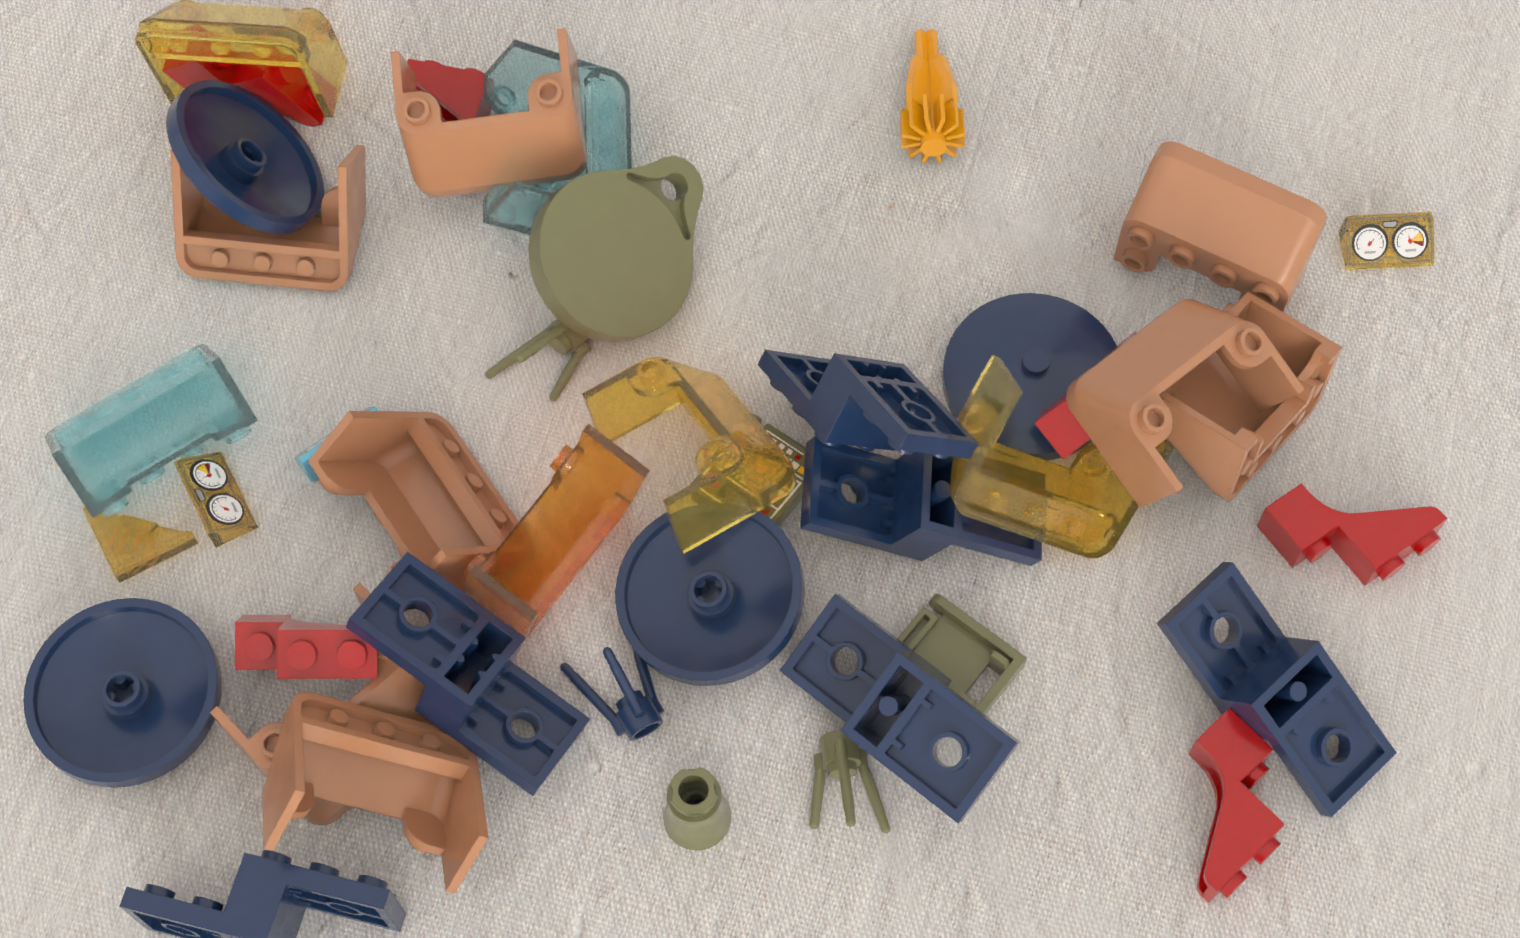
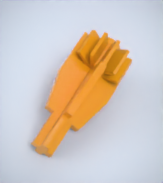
(931, 112)

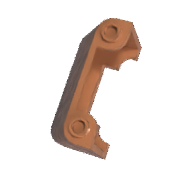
(1219, 425)

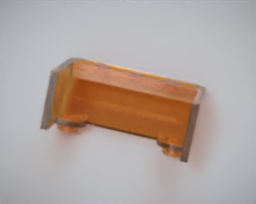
(558, 532)

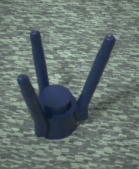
(637, 713)

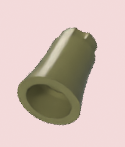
(699, 824)

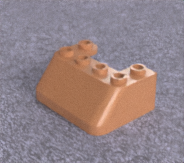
(1220, 225)
(419, 486)

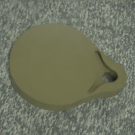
(616, 250)

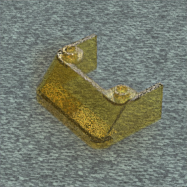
(245, 37)
(738, 466)
(1068, 508)

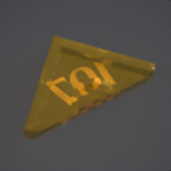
(136, 543)

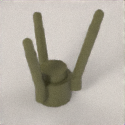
(562, 340)
(841, 759)

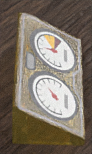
(1387, 240)
(216, 497)

